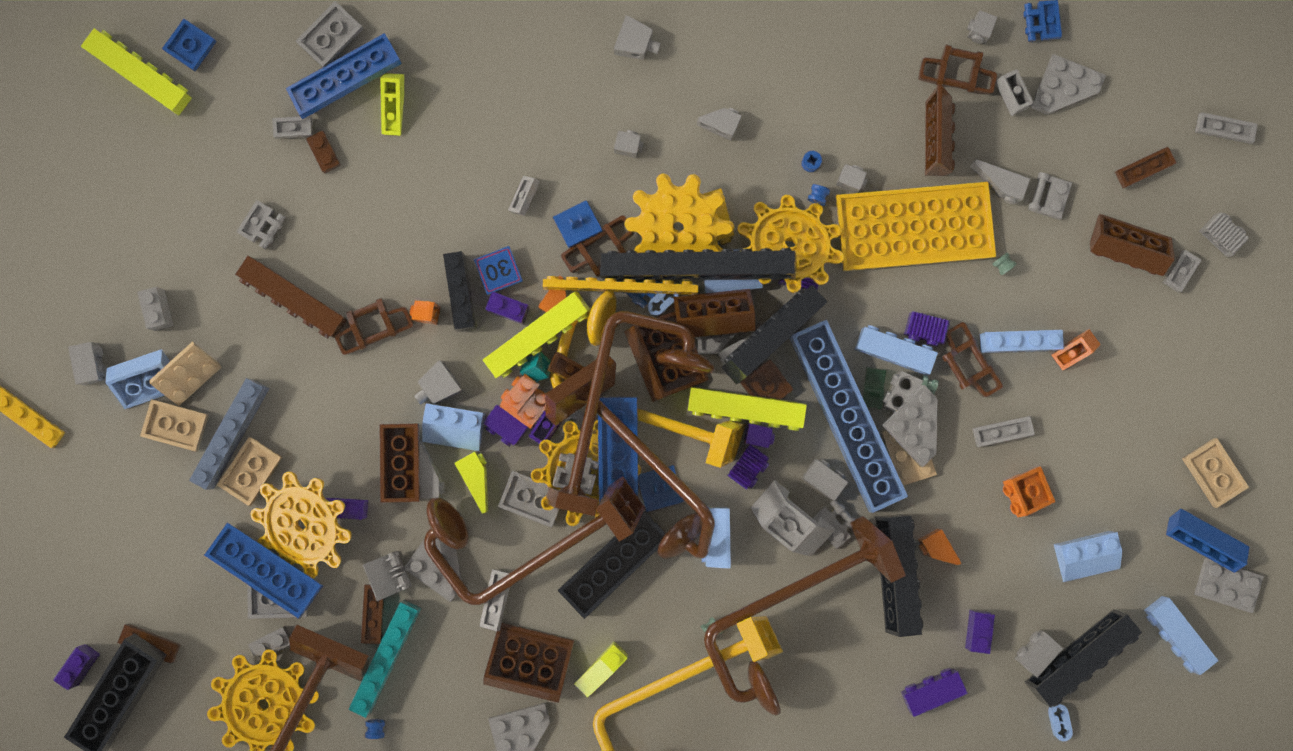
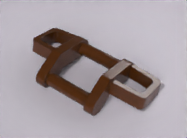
(975, 69)
(606, 230)
(363, 342)
(986, 369)

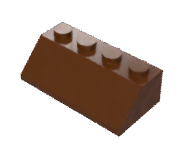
(1132, 245)
(716, 312)
(399, 463)

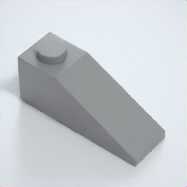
(1003, 182)
(430, 479)

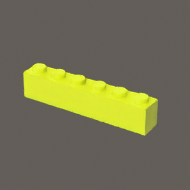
(137, 72)
(537, 334)
(747, 407)

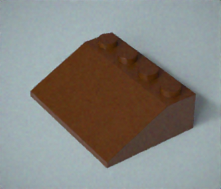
(939, 133)
(659, 378)
(528, 662)

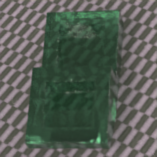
(874, 387)

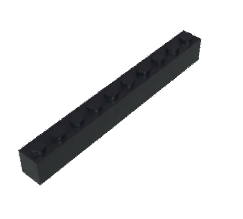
(699, 265)

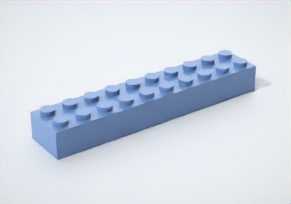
(848, 416)

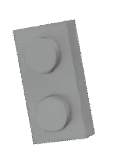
(292, 127)
(524, 195)
(1181, 271)
(275, 641)

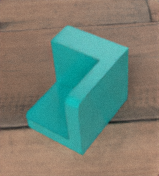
(536, 367)

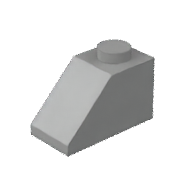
(721, 122)

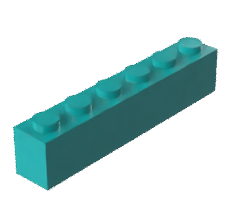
(384, 658)

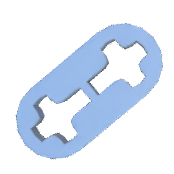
(664, 306)
(1065, 721)

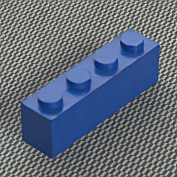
(1207, 540)

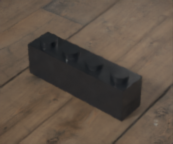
(459, 291)

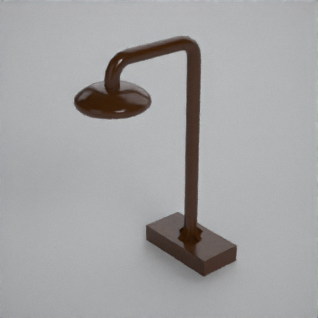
(572, 396)
(572, 496)
(618, 509)
(874, 548)
(327, 655)

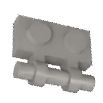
(256, 221)
(563, 474)
(840, 534)

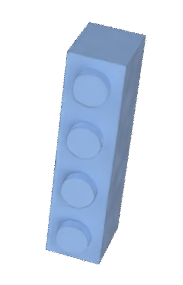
(1021, 341)
(896, 351)
(1180, 635)

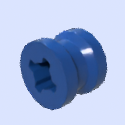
(809, 164)
(818, 194)
(374, 729)

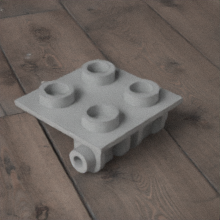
(387, 575)

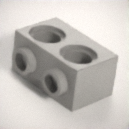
(897, 390)

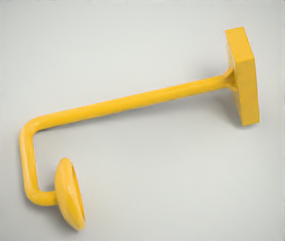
(727, 435)
(757, 639)

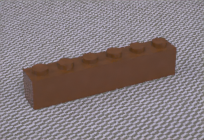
(290, 296)

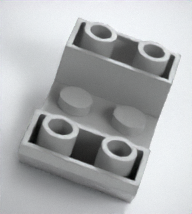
(789, 522)

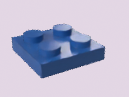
(189, 45)

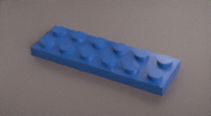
(343, 76)
(614, 454)
(263, 570)

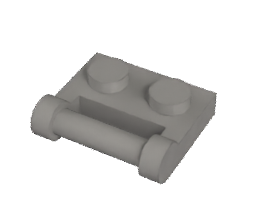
(1055, 197)

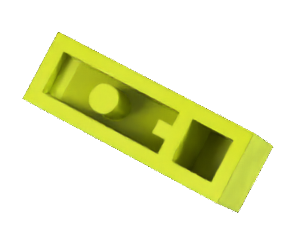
(392, 103)
(475, 476)
(601, 669)

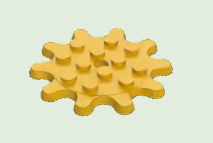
(681, 205)
(804, 230)
(568, 445)
(319, 516)
(241, 701)

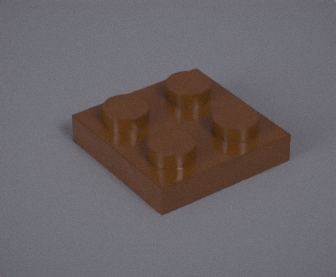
(767, 382)

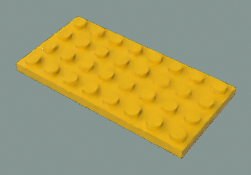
(916, 226)

